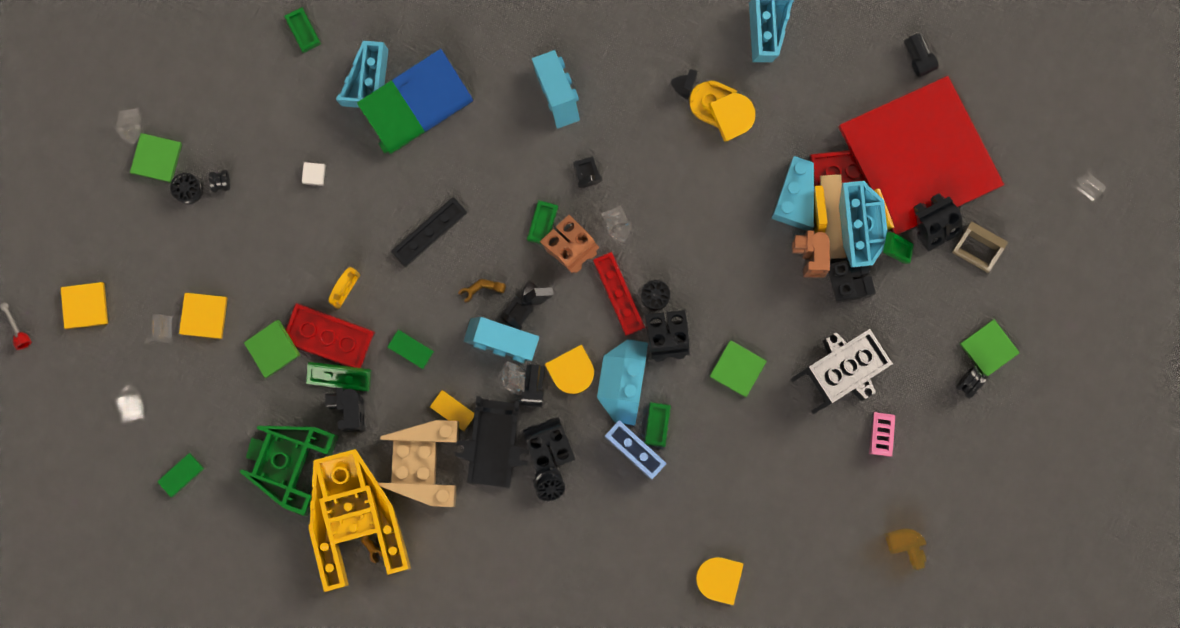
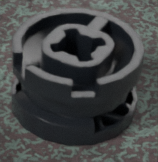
(186, 188)
(655, 295)
(971, 382)
(549, 484)

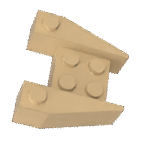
(416, 461)

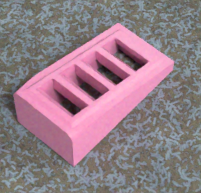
(890, 435)

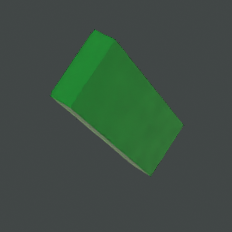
(338, 376)

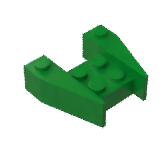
(283, 460)

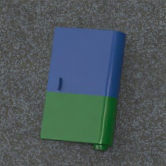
(415, 101)

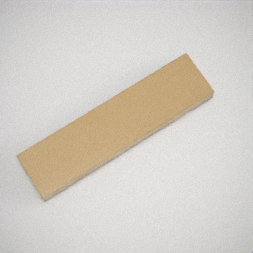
(832, 190)

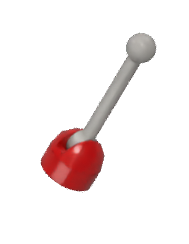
(20, 339)

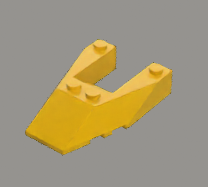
(347, 507)

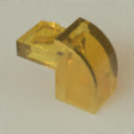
(910, 540)

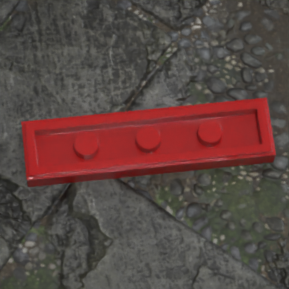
(618, 293)

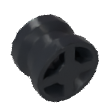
(219, 181)

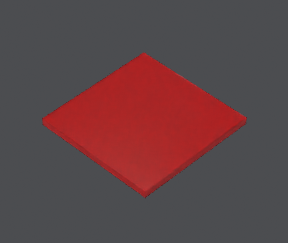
(919, 150)

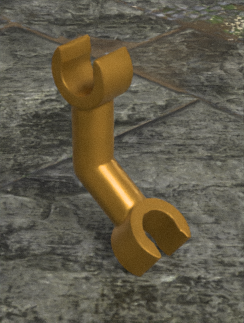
(495, 286)
(371, 548)

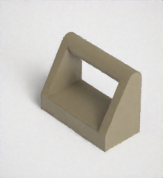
(985, 237)

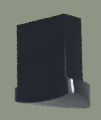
(684, 84)
(587, 172)
(533, 295)
(516, 313)

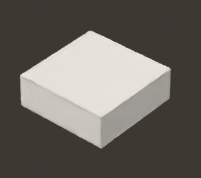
(313, 174)

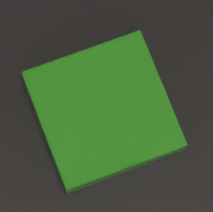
(156, 158)
(989, 348)
(272, 349)
(738, 368)

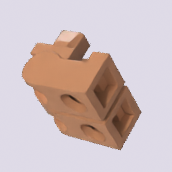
(571, 246)
(816, 249)

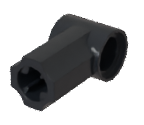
(922, 60)
(533, 385)

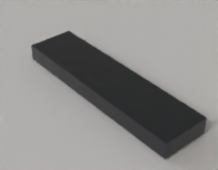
(429, 232)

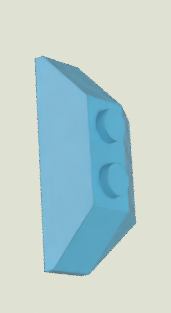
(862, 223)
(622, 380)

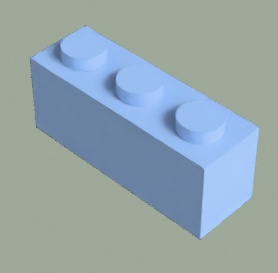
(635, 450)

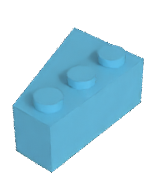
(768, 27)
(366, 74)
(557, 88)
(796, 196)
(501, 339)

